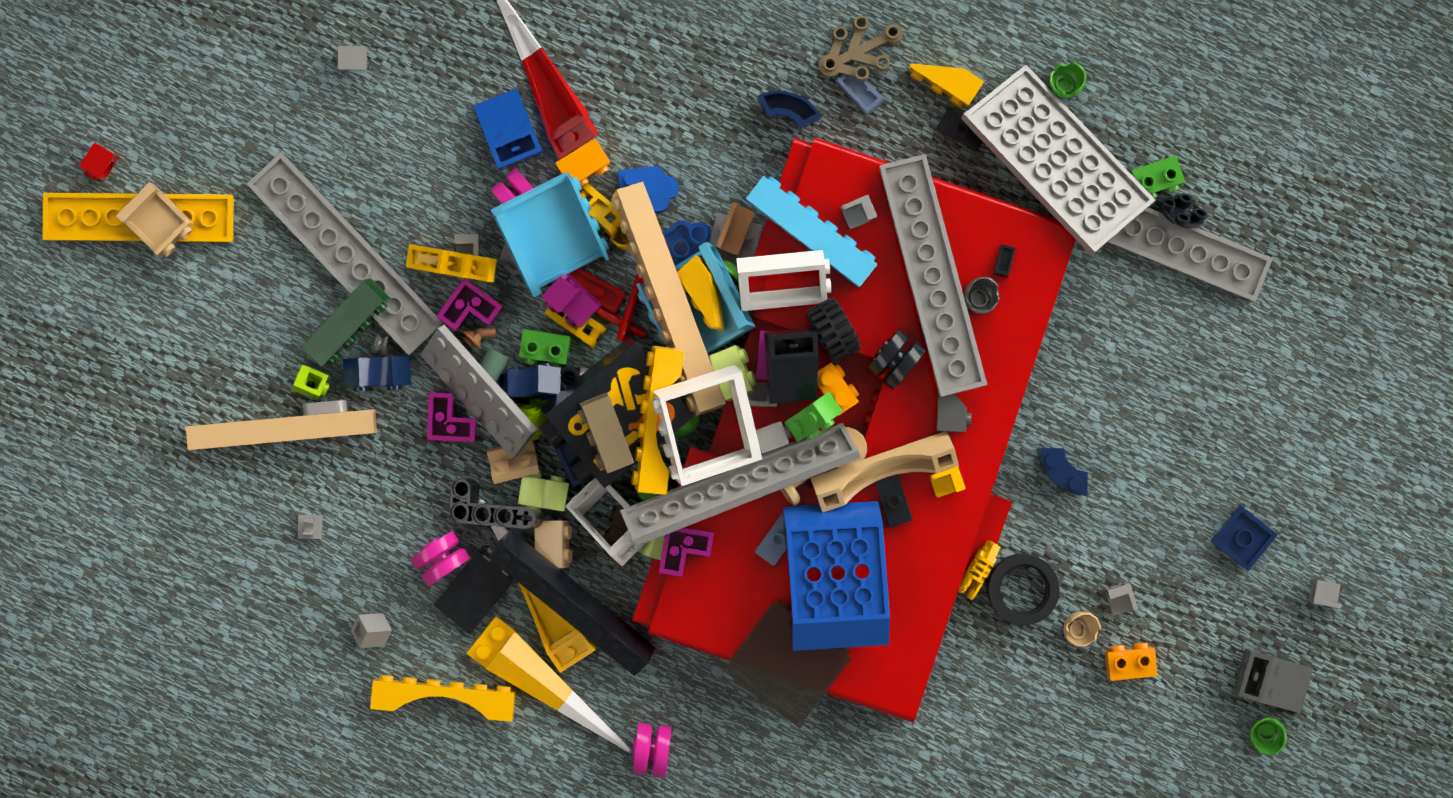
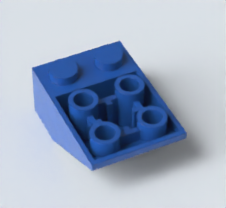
(508, 129)

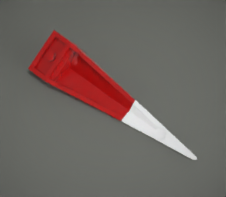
(560, 109)

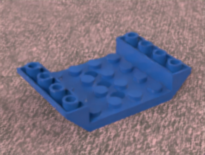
(832, 610)

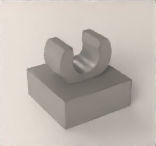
(310, 526)

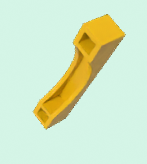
(664, 369)
(492, 703)

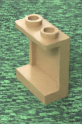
(156, 220)

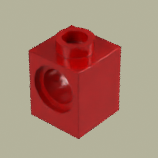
(98, 162)

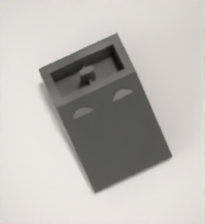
(1272, 681)

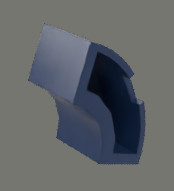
(790, 107)
(376, 372)
(531, 383)
(1061, 472)

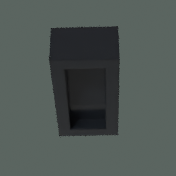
(1004, 260)

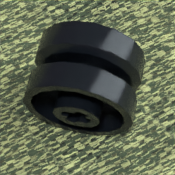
(894, 358)

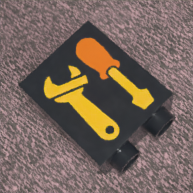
(622, 378)

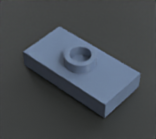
(861, 93)
(774, 543)

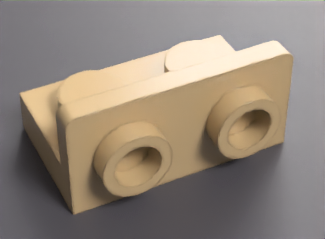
(505, 468)

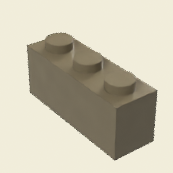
(605, 433)

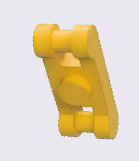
(601, 210)
(589, 339)

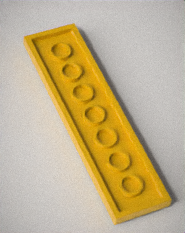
(94, 216)

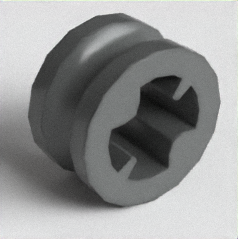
(381, 346)

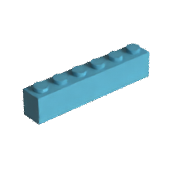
(811, 231)

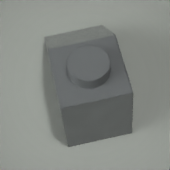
(952, 414)

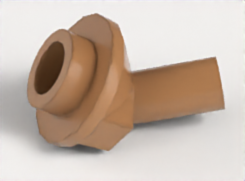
(473, 338)

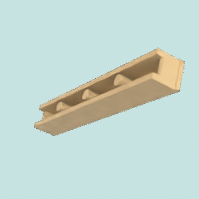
(281, 429)

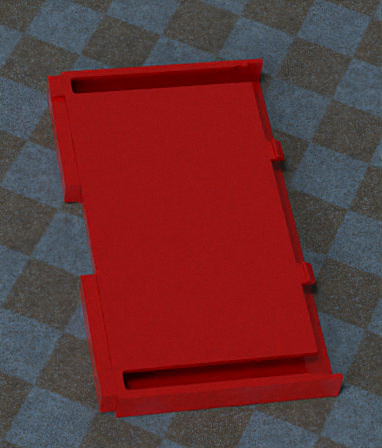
(926, 557)

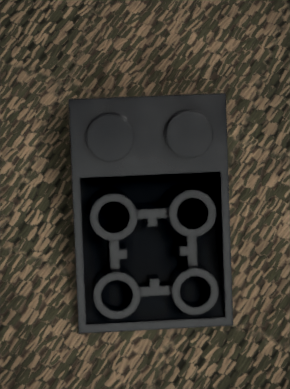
(791, 365)

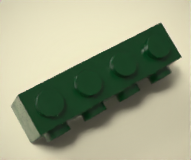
(346, 322)

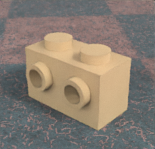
(553, 542)

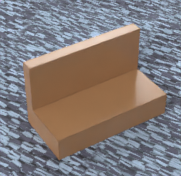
(735, 229)

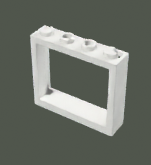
(751, 451)

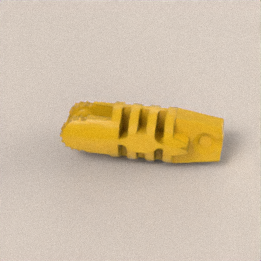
(979, 569)

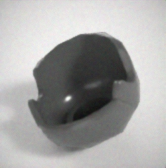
(981, 295)

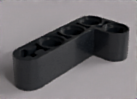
(496, 511)

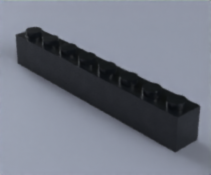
(572, 602)

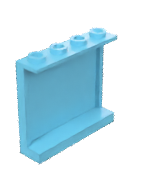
(550, 231)
(735, 320)

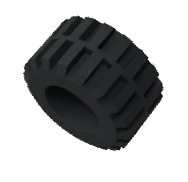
(833, 330)

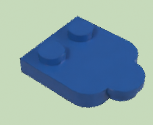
(657, 184)
(684, 239)

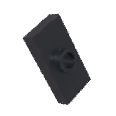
(958, 130)
(893, 500)

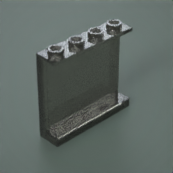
(782, 677)

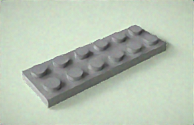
(478, 391)

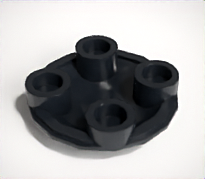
(1183, 211)

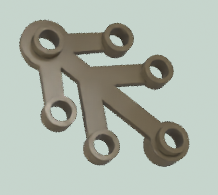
(857, 52)

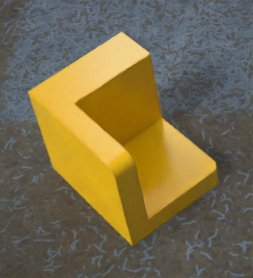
(947, 482)

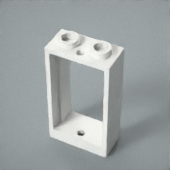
(783, 264)
(624, 547)

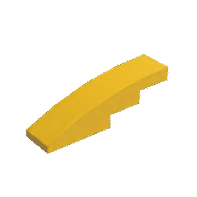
(451, 263)

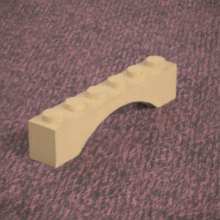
(925, 455)

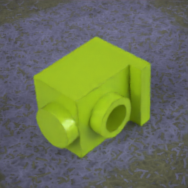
(308, 375)

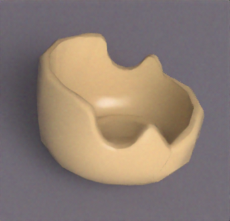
(1073, 629)

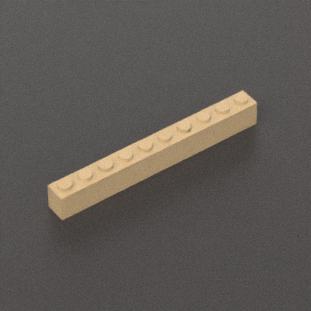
(665, 292)

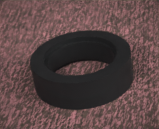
(1051, 589)

